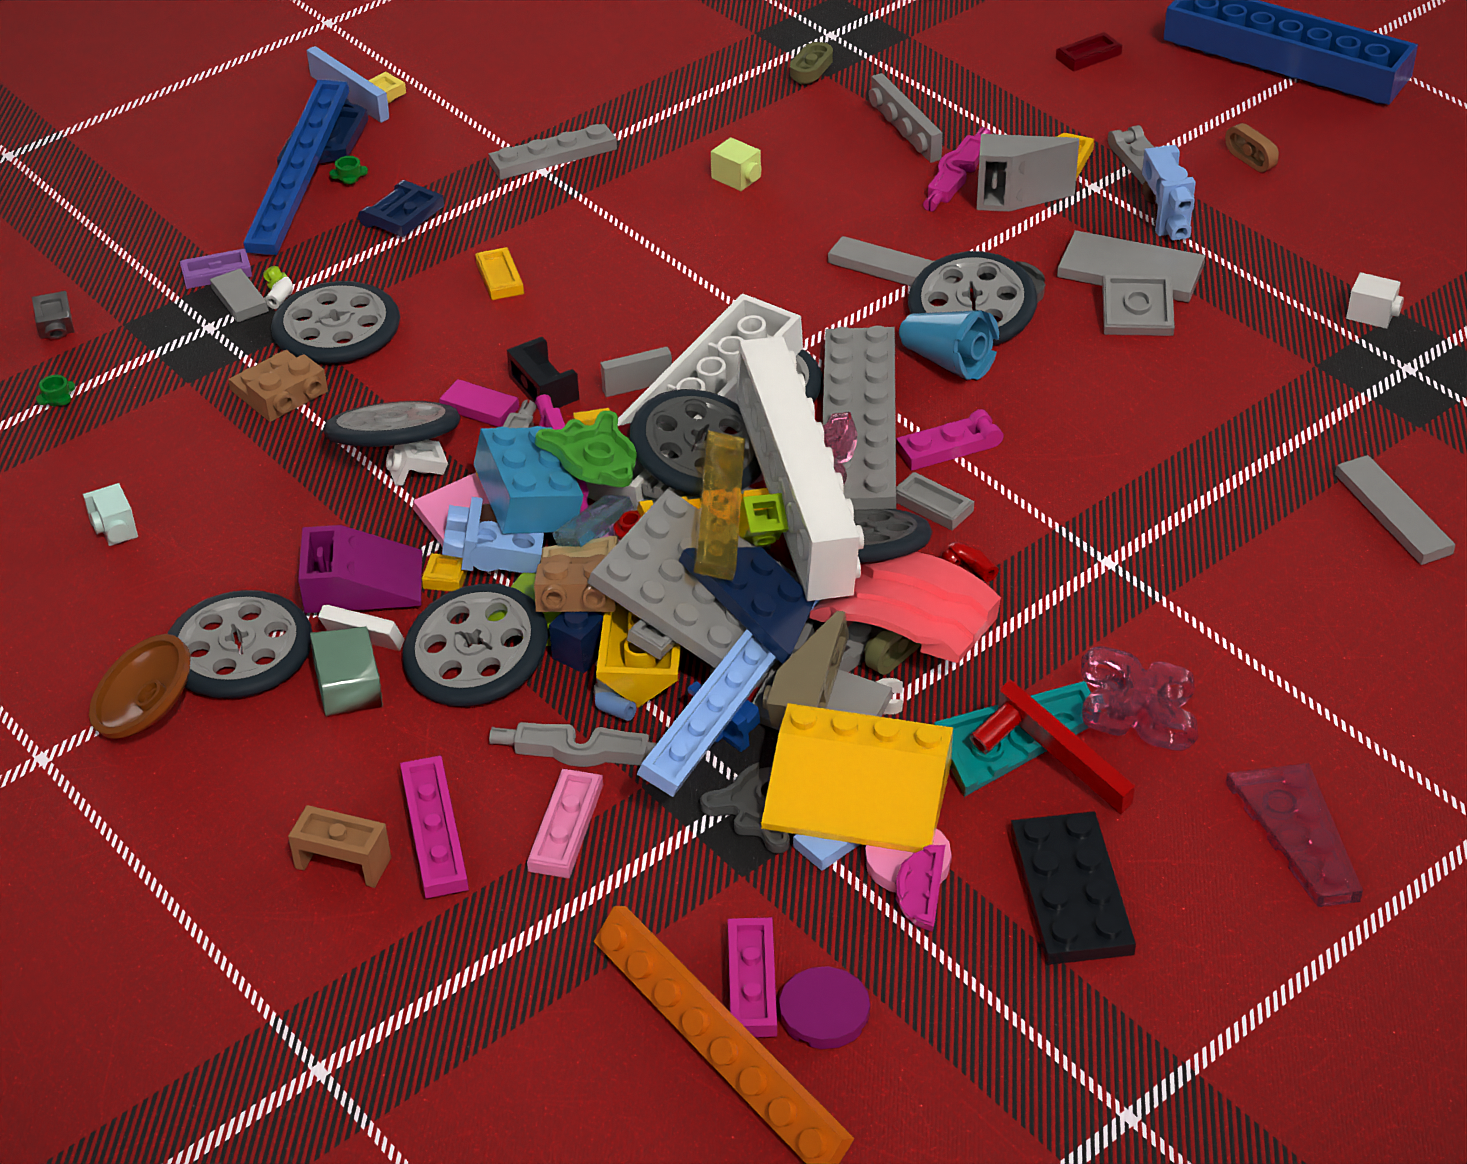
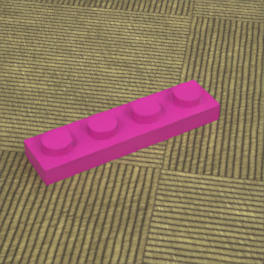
(434, 827)

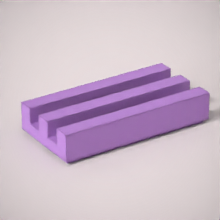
(200, 270)

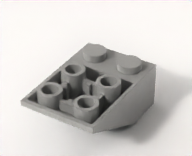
(1025, 170)

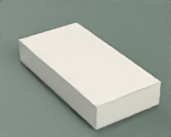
(380, 630)

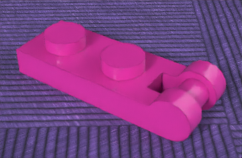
(949, 441)

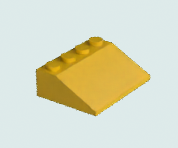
(858, 778)

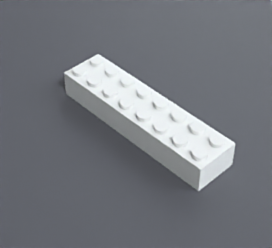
(712, 367)
(800, 467)

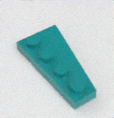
(976, 769)

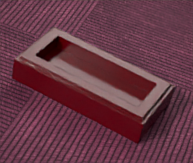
(1088, 51)

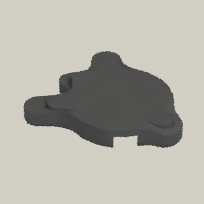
(747, 801)

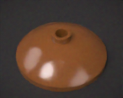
(140, 687)

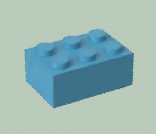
(524, 482)

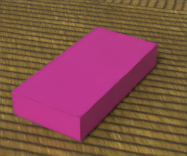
(480, 402)

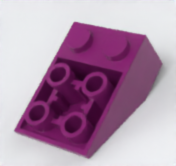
(357, 570)

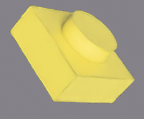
(391, 85)

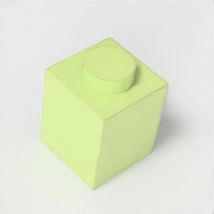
(736, 164)

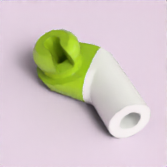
(278, 284)

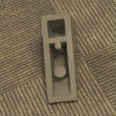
(809, 672)

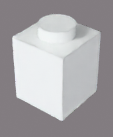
(1374, 300)

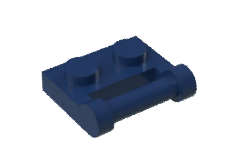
(402, 208)

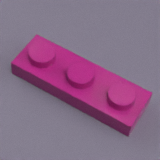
(753, 975)

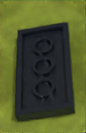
(1072, 888)

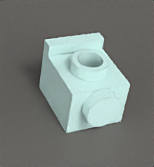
(111, 514)

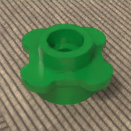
(348, 170)
(55, 390)

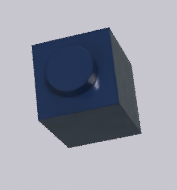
(576, 639)

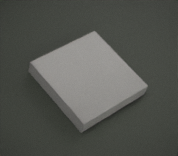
(1138, 305)

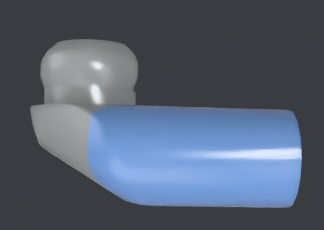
(612, 703)

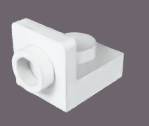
(420, 456)

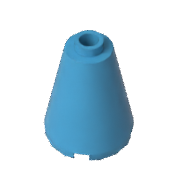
(953, 340)

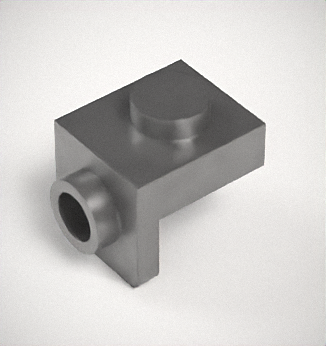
(53, 315)

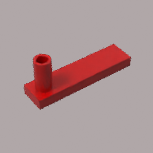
(1022, 710)

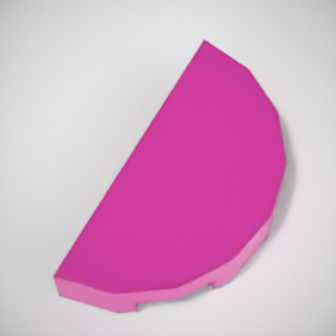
(919, 885)

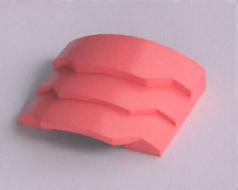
(920, 600)

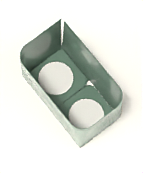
(346, 670)

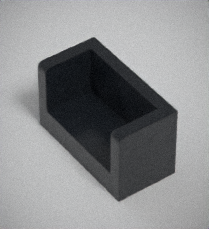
(536, 376)

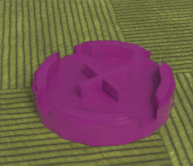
(824, 1007)

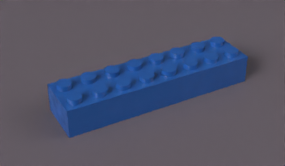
(1294, 45)

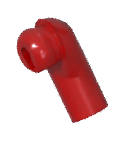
(973, 557)

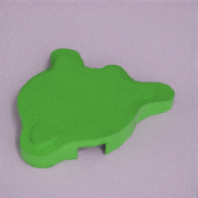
(592, 452)

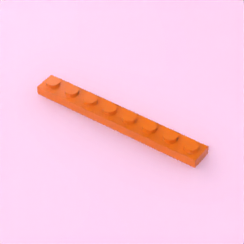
(723, 1040)

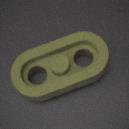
(811, 62)
(887, 651)

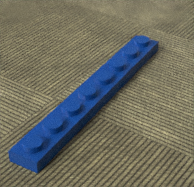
(296, 168)

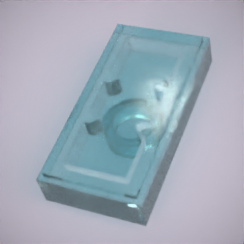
(593, 521)

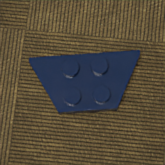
(344, 134)
(760, 597)

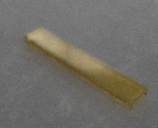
(719, 506)

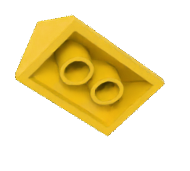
(629, 668)

